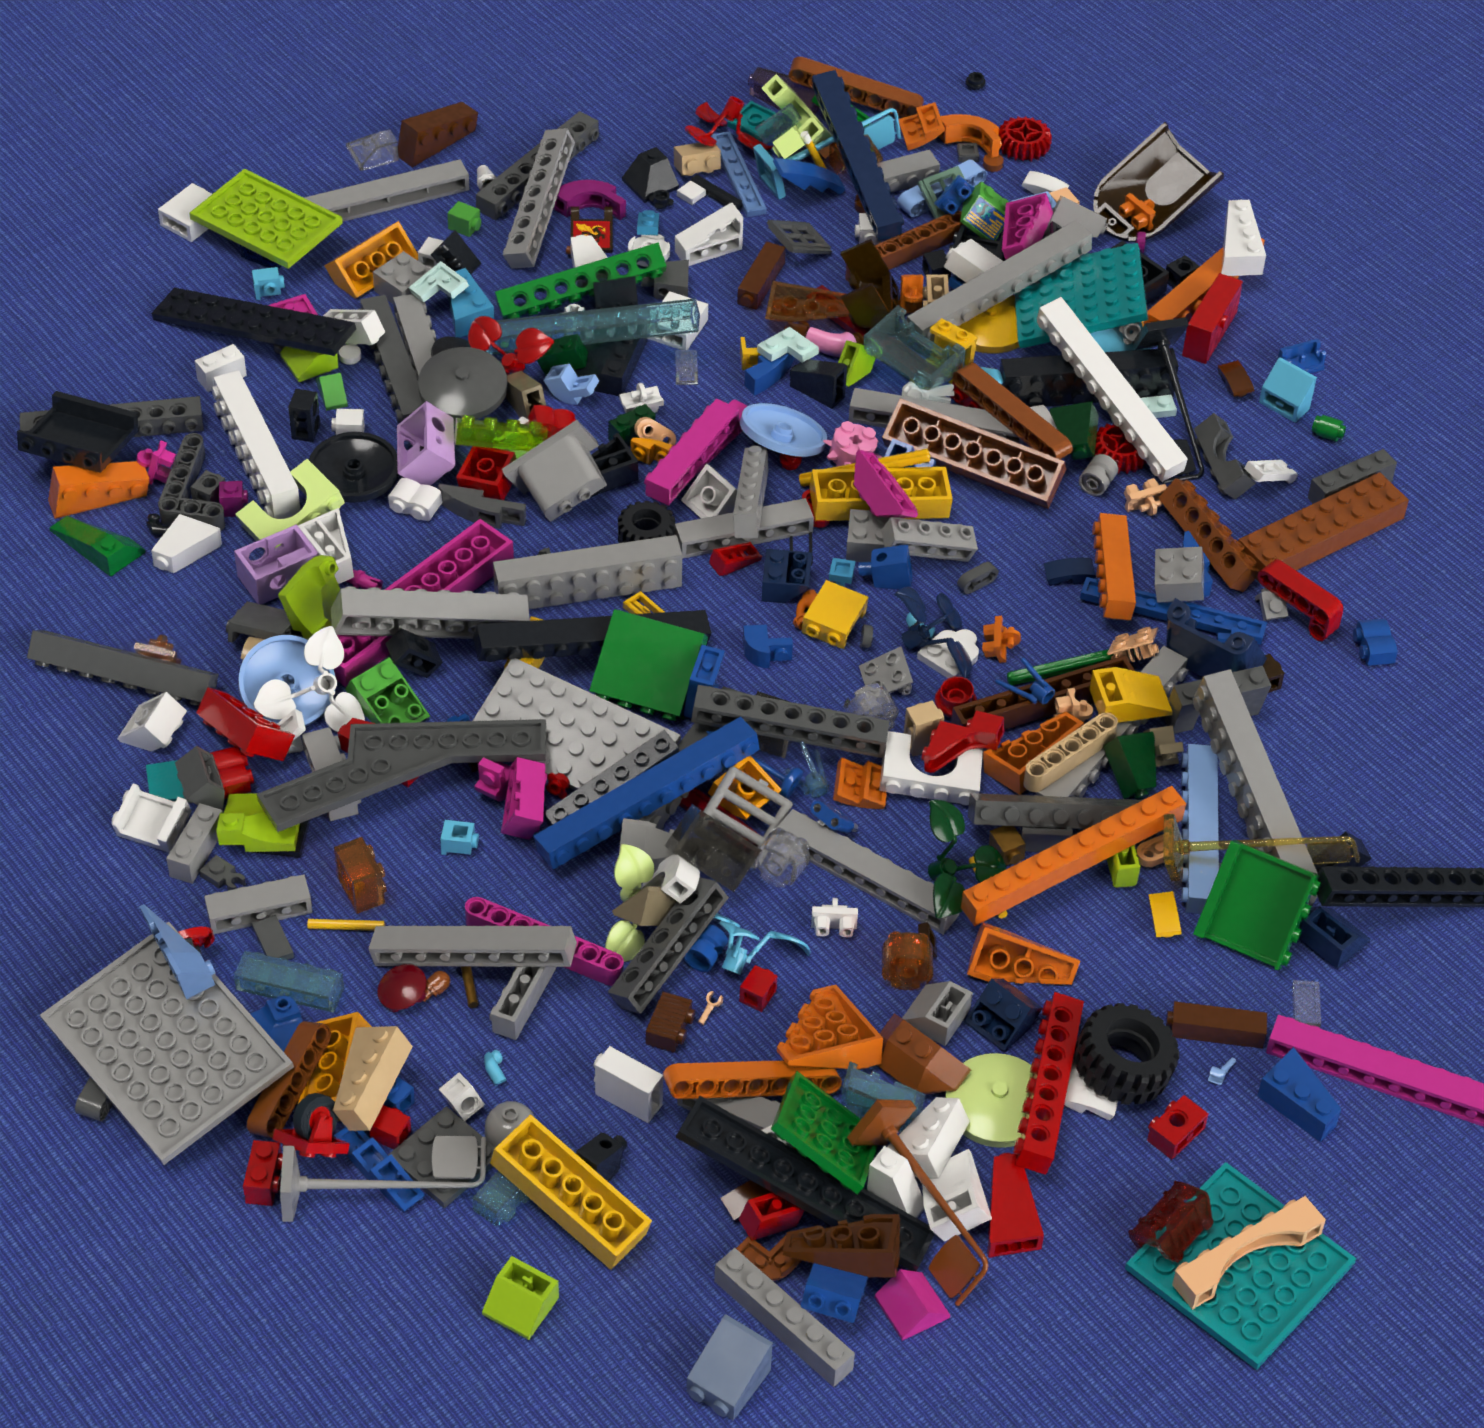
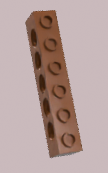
(1203, 523)

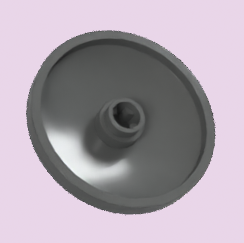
(463, 382)

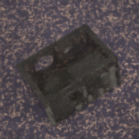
(713, 848)

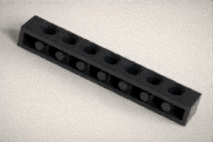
(1401, 887)

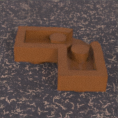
(770, 1262)

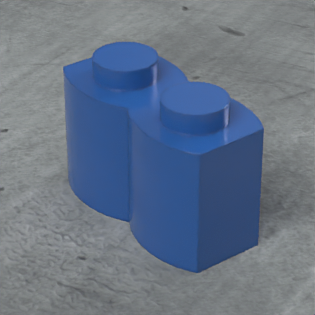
(1375, 642)

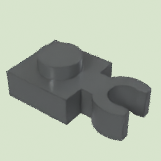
(221, 872)

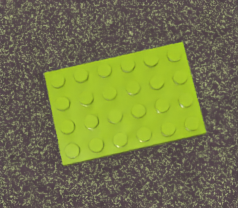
(266, 218)

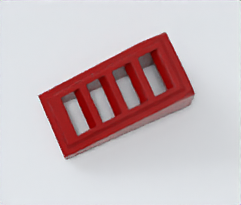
(726, 561)

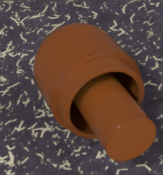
(437, 984)

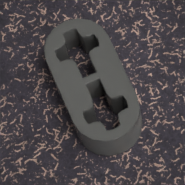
(977, 577)

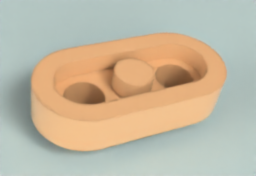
(657, 431)
(1151, 852)

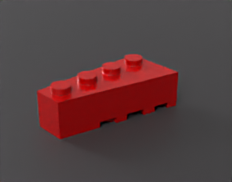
(244, 726)

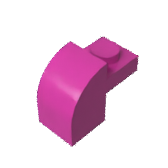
(492, 779)

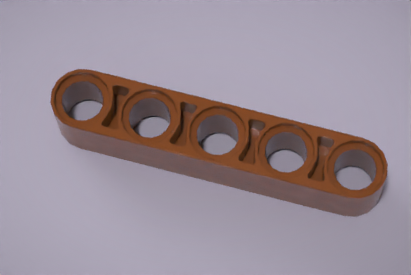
(280, 1098)

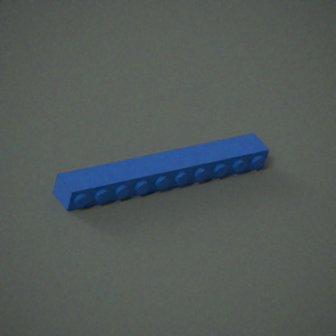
(646, 792)

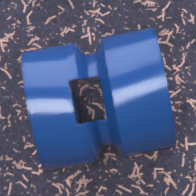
(706, 949)

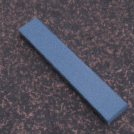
(739, 175)

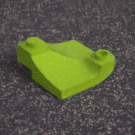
(311, 595)
(248, 825)

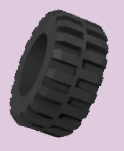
(1115, 1075)

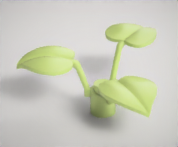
(630, 871)

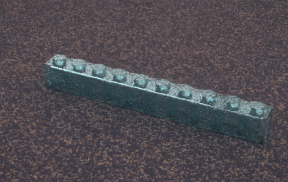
(607, 323)

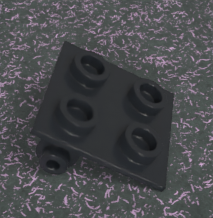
(456, 254)
(615, 293)

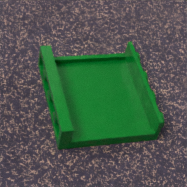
(647, 664)
(1257, 904)

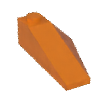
(1018, 959)

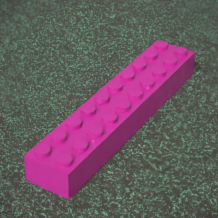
(455, 567)

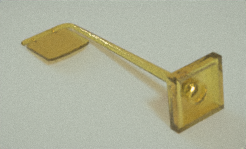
(1321, 849)

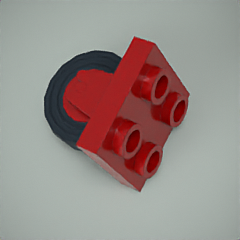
(313, 1128)

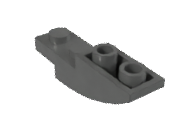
(474, 506)

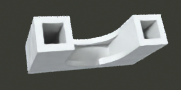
(901, 776)

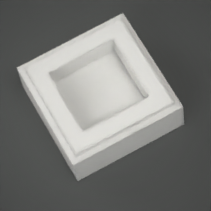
(691, 192)

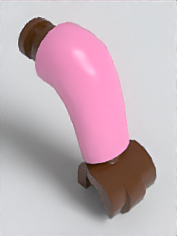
(828, 343)

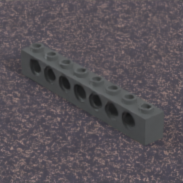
(509, 186)
(154, 416)
(792, 721)

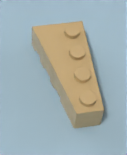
(369, 1074)

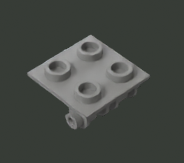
(888, 670)

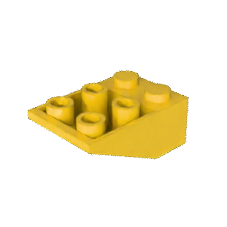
(1128, 694)

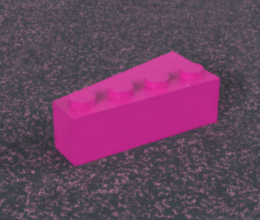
(1025, 223)

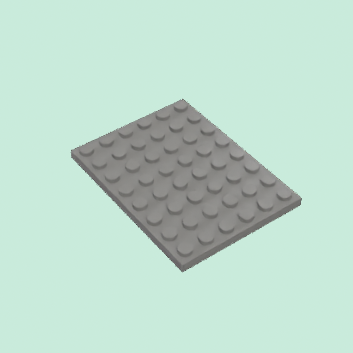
(165, 1058)

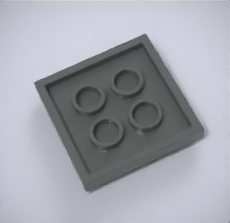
(416, 1153)

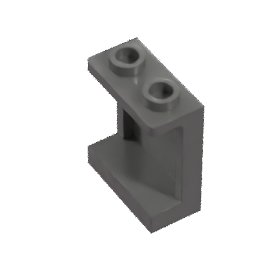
(259, 621)

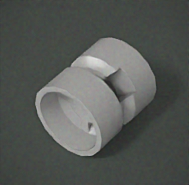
(1098, 475)

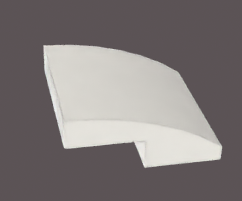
(1081, 1097)

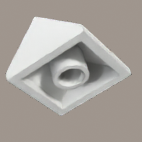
(710, 494)

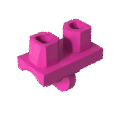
(155, 460)

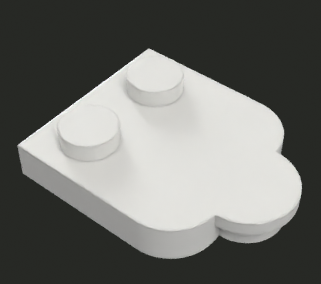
(939, 656)

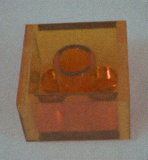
(360, 874)

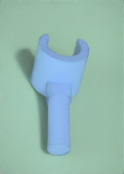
(1217, 1075)

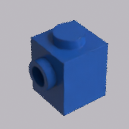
(400, 1096)

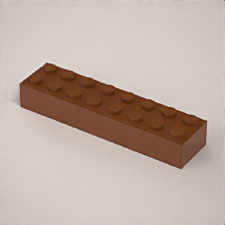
(977, 453)
(1328, 524)

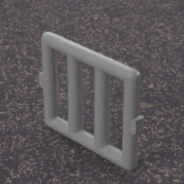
(760, 787)

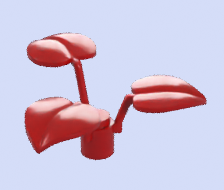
(731, 111)
(530, 343)

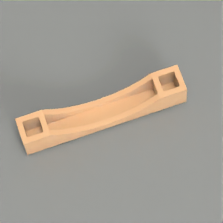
(1290, 1226)

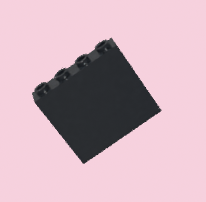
(80, 432)

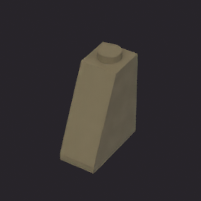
(523, 393)

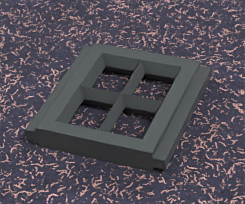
(779, 227)

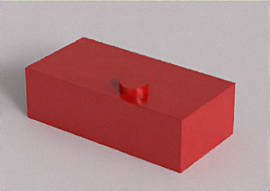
(1212, 318)

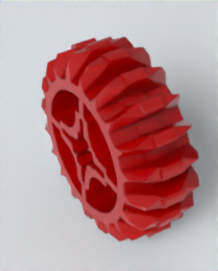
(1025, 138)
(1113, 443)

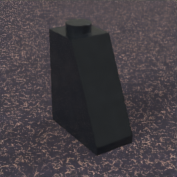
(820, 380)

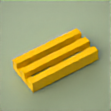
(634, 607)

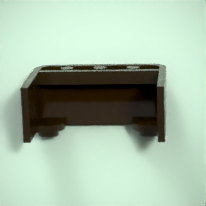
(874, 285)

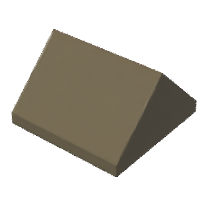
(646, 907)

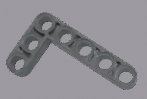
(177, 489)

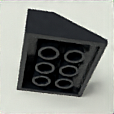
(612, 363)

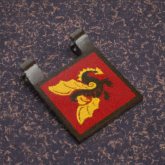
(599, 228)

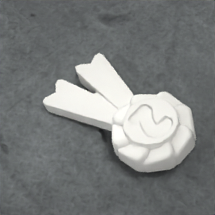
(936, 394)

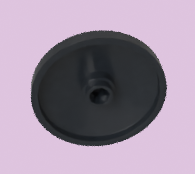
(357, 465)

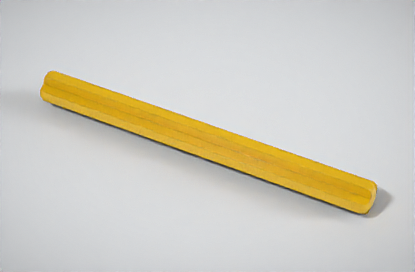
(893, 461)

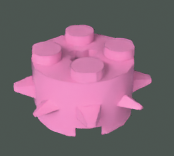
(850, 439)

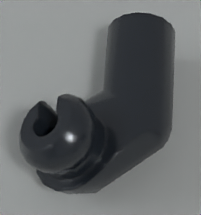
(155, 526)

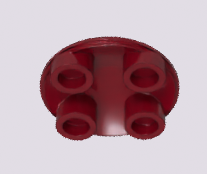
(402, 987)

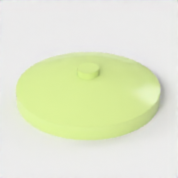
(994, 1098)

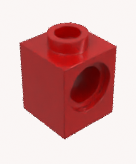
(758, 988)

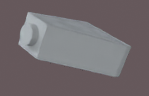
(1069, 211)

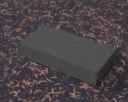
(272, 938)

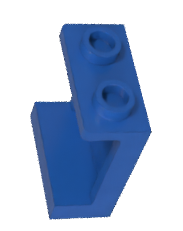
(703, 673)
(833, 1292)

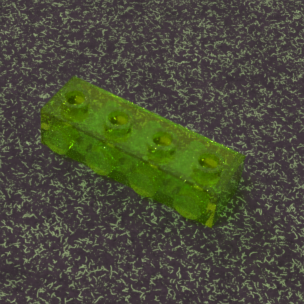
(499, 434)

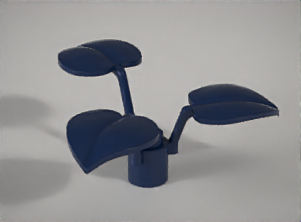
(919, 634)

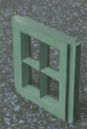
(928, 193)

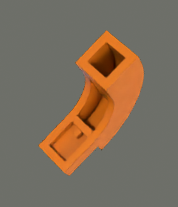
(971, 129)

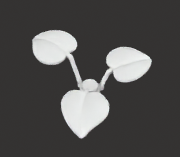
(326, 652)

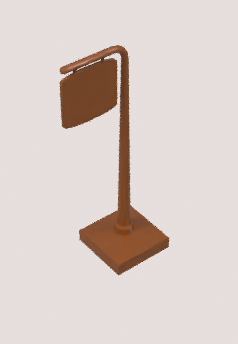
(954, 1262)

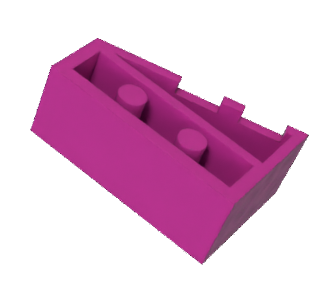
(524, 798)

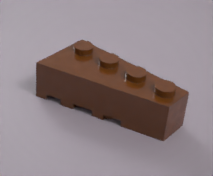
(434, 131)

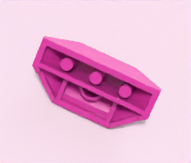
(880, 488)

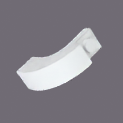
(675, 878)

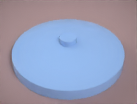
(783, 429)
(282, 660)

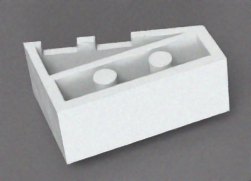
(329, 539)

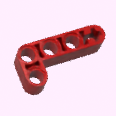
(1305, 596)

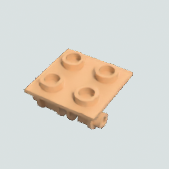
(1142, 639)

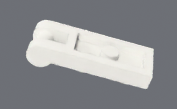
(1270, 471)

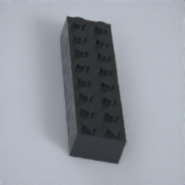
(1054, 381)

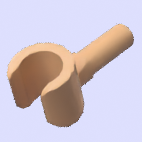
(709, 1007)

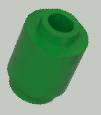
(1328, 427)

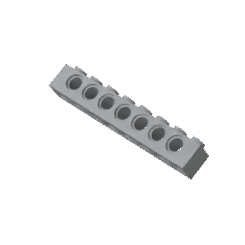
(539, 198)

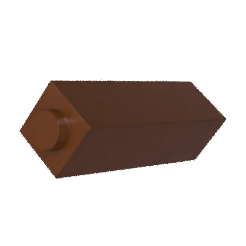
(760, 275)
(1217, 1024)

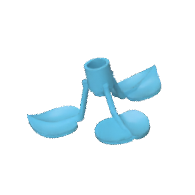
(736, 956)

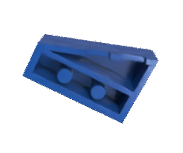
(1300, 1096)

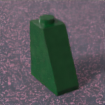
(1079, 425)
(1133, 763)

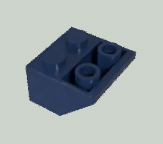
(785, 575)
(1332, 936)
(1003, 1013)

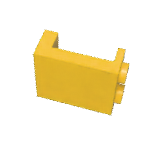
(950, 334)
(834, 614)

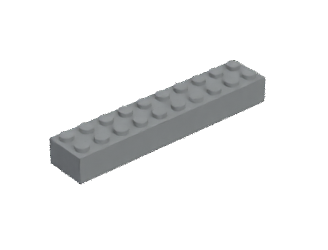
(1248, 768)

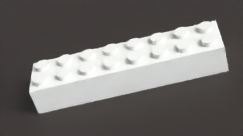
(255, 446)

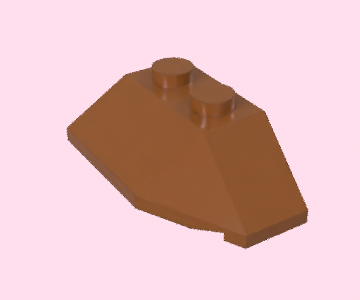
(919, 1060)

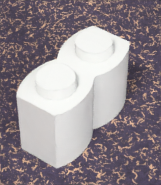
(415, 499)

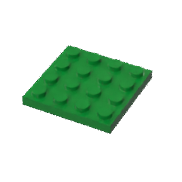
(820, 1130)

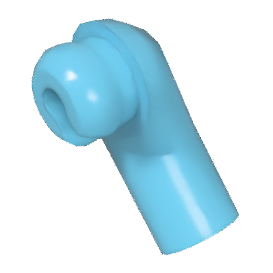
(491, 1065)

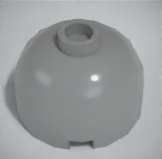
(504, 1119)

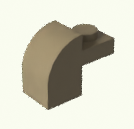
(1165, 746)

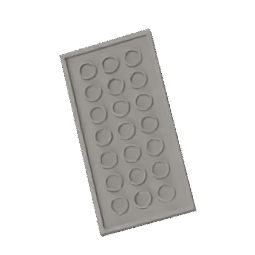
(581, 730)

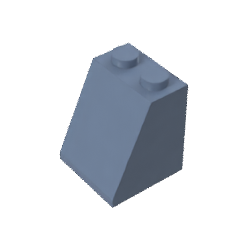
(730, 1368)

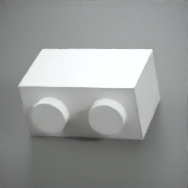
(219, 363)

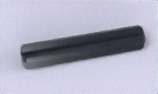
(716, 192)

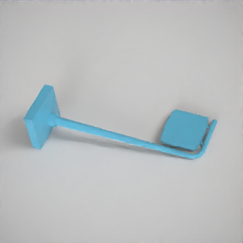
(881, 133)

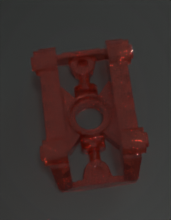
(1181, 1219)

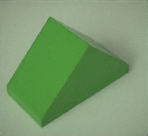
(332, 391)

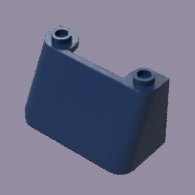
(1204, 652)

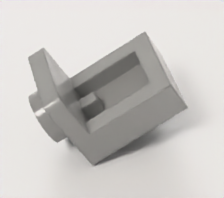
(1271, 605)

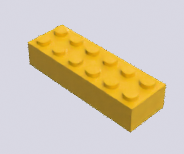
(835, 493)
(570, 1191)

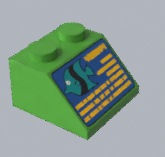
(984, 212)

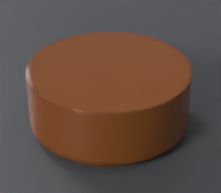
(993, 164)

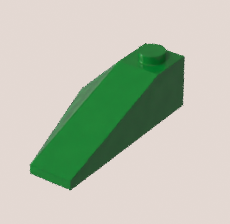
(100, 546)

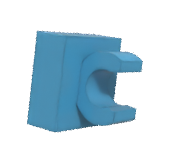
(842, 571)

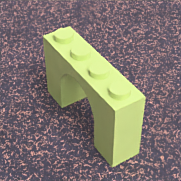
(782, 96)
(321, 499)

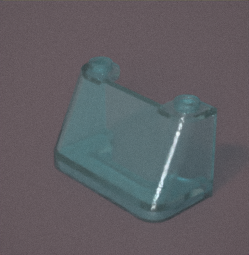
(911, 353)

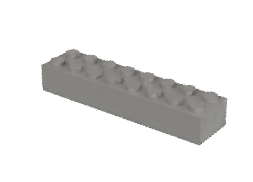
(592, 572)
(423, 612)

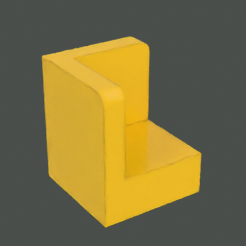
(748, 356)

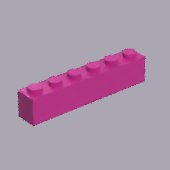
(691, 451)

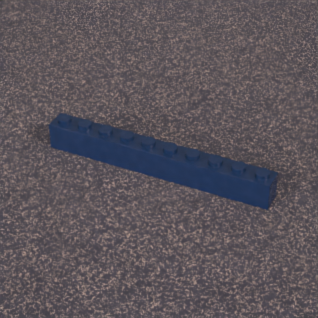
(857, 155)

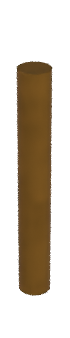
(469, 986)

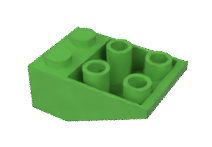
(386, 695)

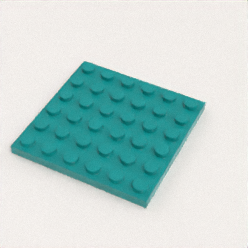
(1099, 287)
(1261, 1292)

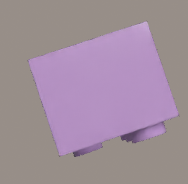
(432, 441)
(277, 566)

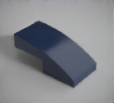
(1069, 568)

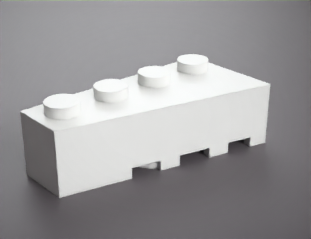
(1242, 241)

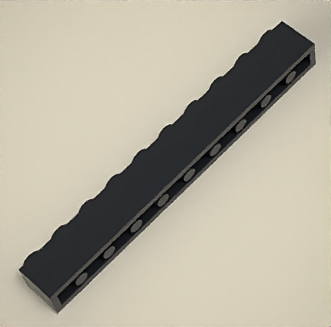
(564, 636)

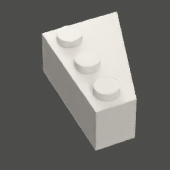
(712, 236)
(935, 1134)

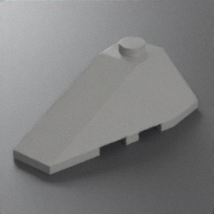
(647, 838)

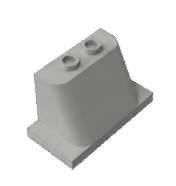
(559, 471)

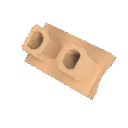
(1146, 499)
(1080, 710)

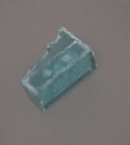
(862, 1091)

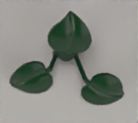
(946, 824)

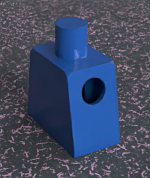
(889, 567)

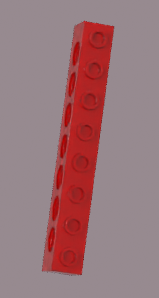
(1049, 1083)

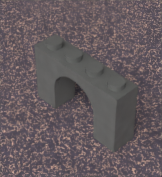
(1251, 682)

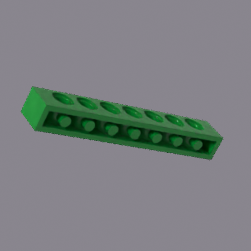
(505, 298)

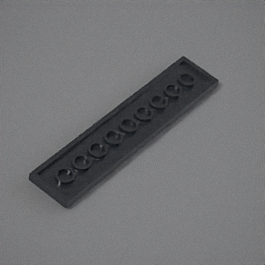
(254, 321)
(793, 1175)

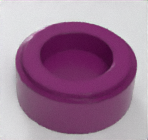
(1140, 239)

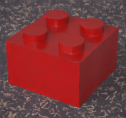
(484, 471)

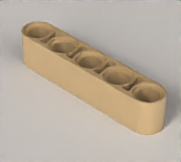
(1070, 752)

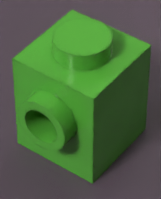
(464, 219)

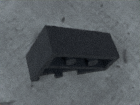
(616, 464)

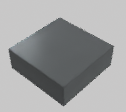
(967, 151)

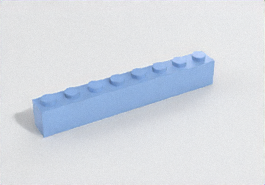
(1200, 824)

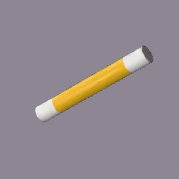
(812, 149)

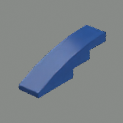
(806, 174)
(377, 1165)

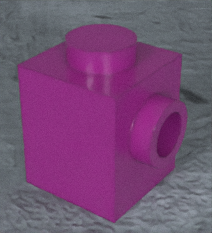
(232, 497)

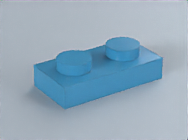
(648, 223)

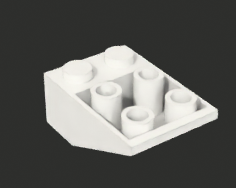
(963, 1193)

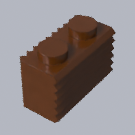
(669, 1022)

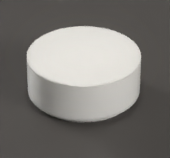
(350, 354)

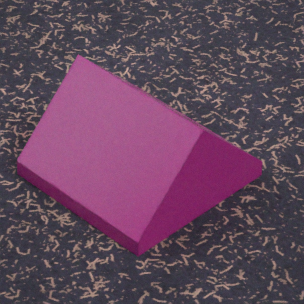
(910, 1303)

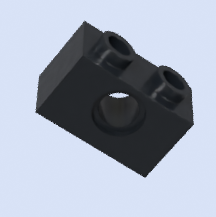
(414, 653)

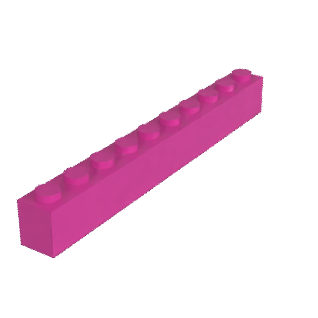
(1380, 1069)

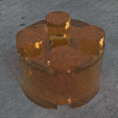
(907, 960)

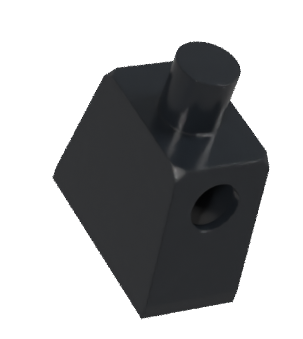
(603, 1154)

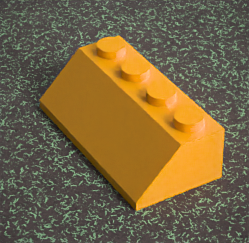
(355, 267)
(331, 1066)

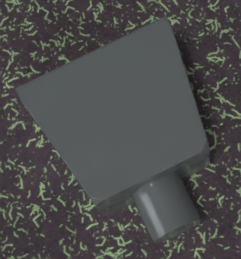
(673, 280)

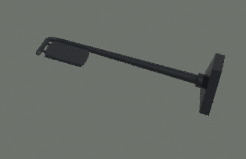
(1162, 335)

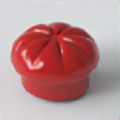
(953, 693)

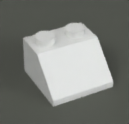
(153, 723)

